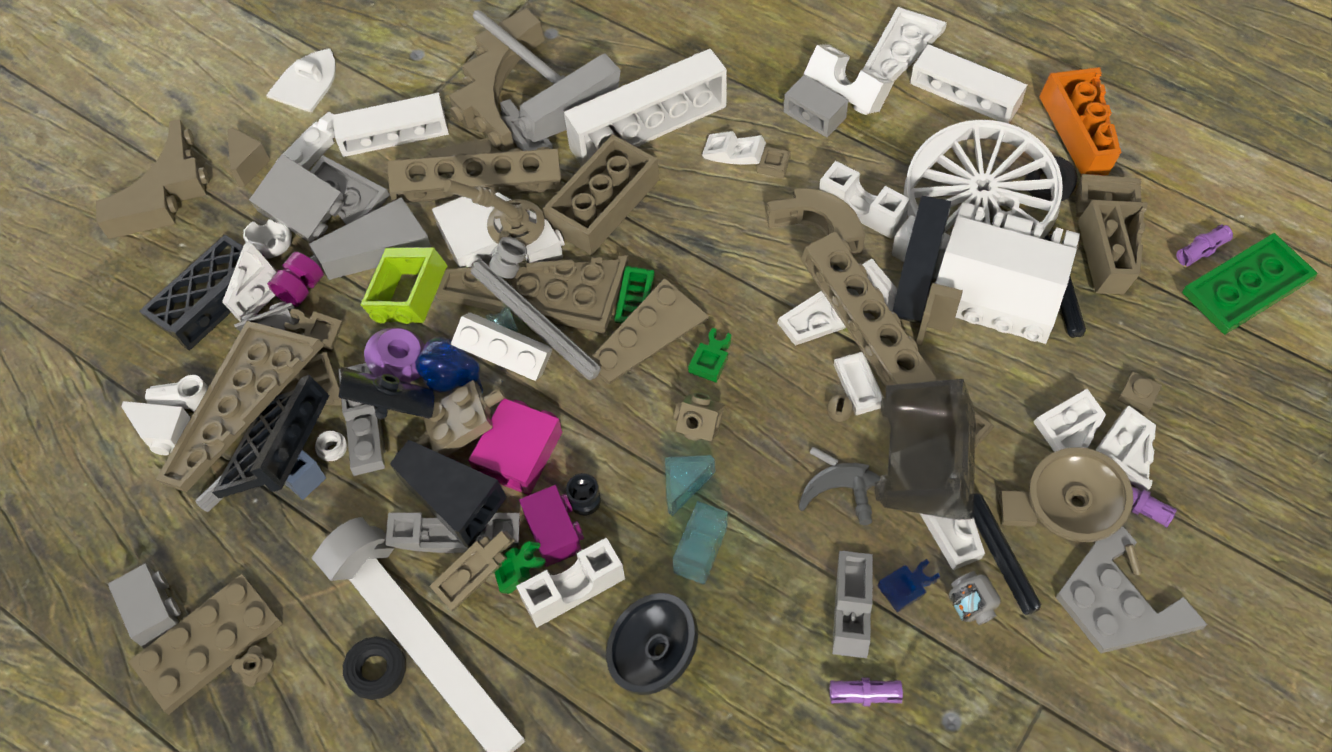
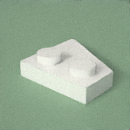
(248, 285)
(1071, 422)
(1131, 446)

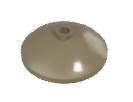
(1086, 477)

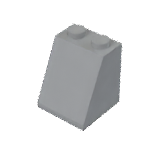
(297, 199)

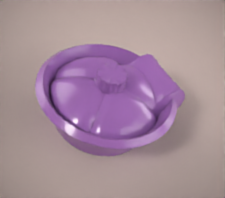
(394, 353)

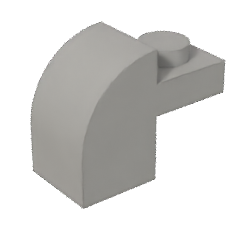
(349, 547)

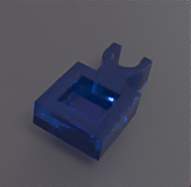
(905, 587)

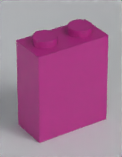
(517, 445)

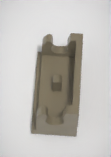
(1105, 188)

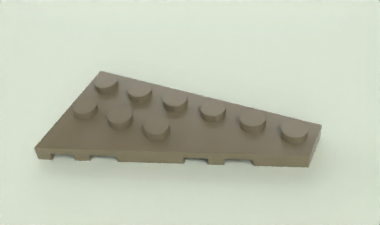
(245, 384)

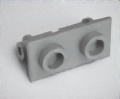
(276, 317)

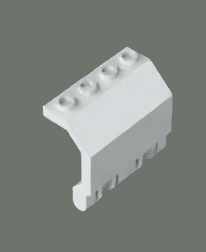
(1006, 274)

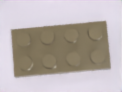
(204, 644)

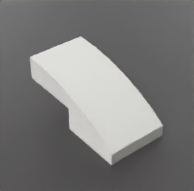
(732, 150)

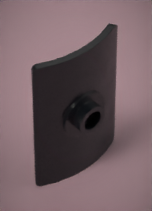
(386, 393)

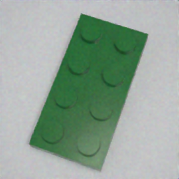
(1249, 283)

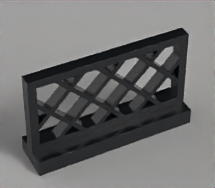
(197, 319)
(274, 440)

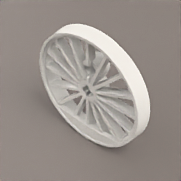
(981, 188)

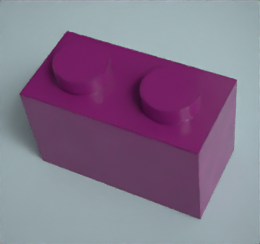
(551, 525)

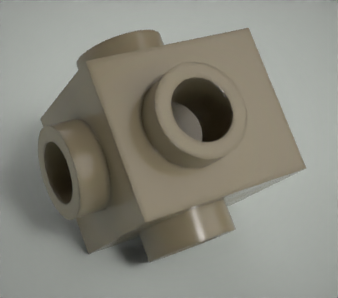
(698, 417)

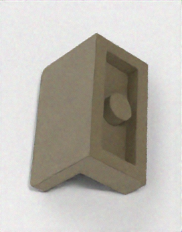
(940, 309)

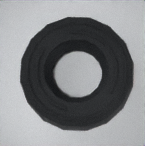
(1069, 180)
(359, 654)

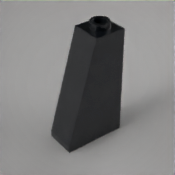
(452, 491)

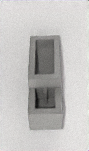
(853, 604)

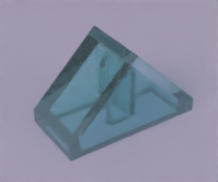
(685, 477)

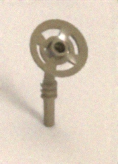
(512, 213)

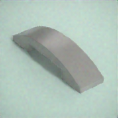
(422, 534)

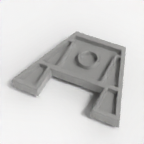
(1112, 608)

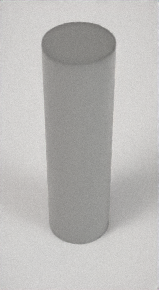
(823, 456)

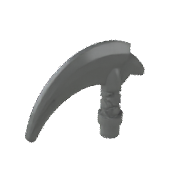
(844, 475)

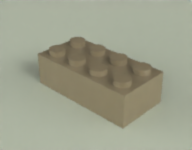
(602, 193)

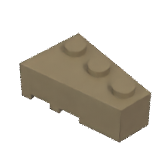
(1113, 243)

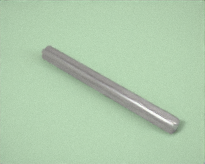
(536, 320)

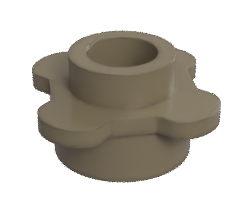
(259, 672)

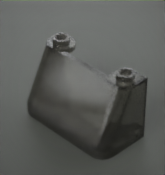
(930, 449)

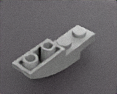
(363, 433)

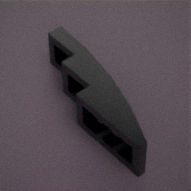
(921, 258)

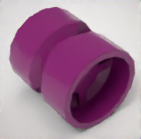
(297, 277)

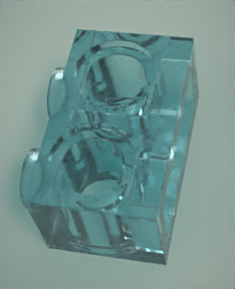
(700, 542)

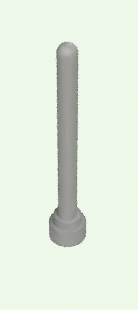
(517, 47)

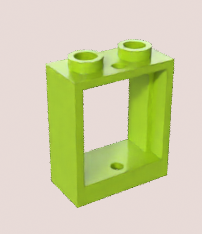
(394, 264)

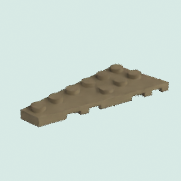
(560, 290)

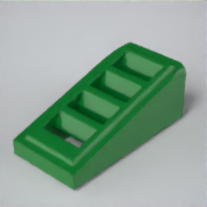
(638, 275)

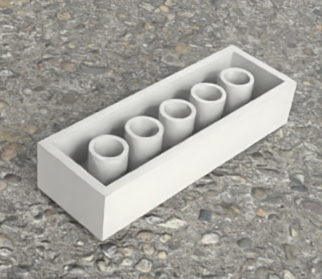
(649, 105)

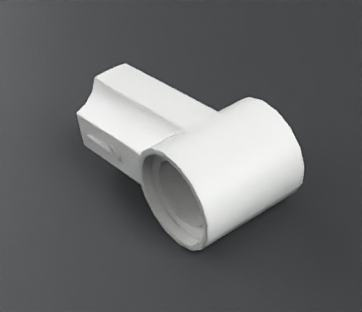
(184, 394)

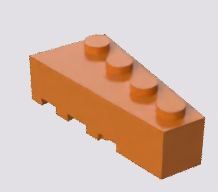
(1082, 119)

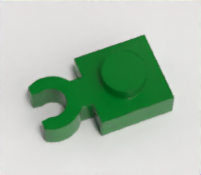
(710, 359)
(516, 567)

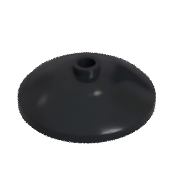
(640, 637)

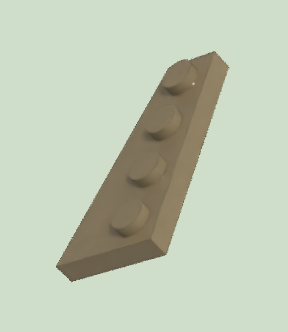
(650, 328)

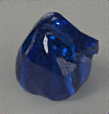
(446, 366)

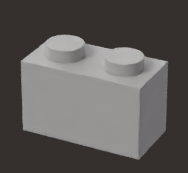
(815, 105)
(144, 604)

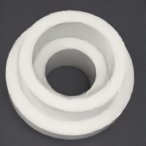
(327, 439)

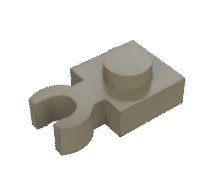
(318, 326)

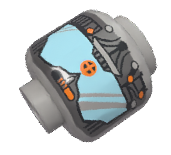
(974, 598)

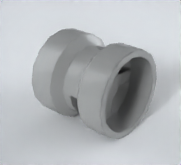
(509, 255)

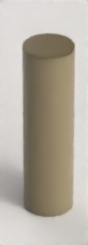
(1133, 559)

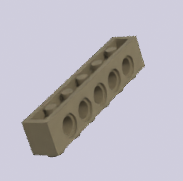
(516, 181)
(850, 309)

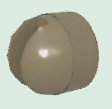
(847, 408)

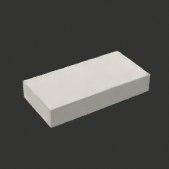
(859, 382)

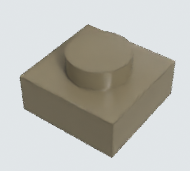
(1140, 392)

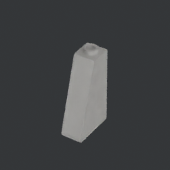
(544, 113)
(363, 241)

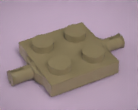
(459, 418)

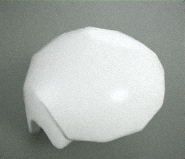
(269, 239)

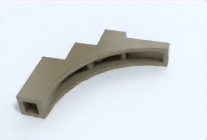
(486, 75)

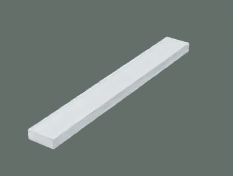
(436, 659)

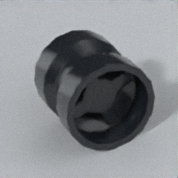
(583, 487)

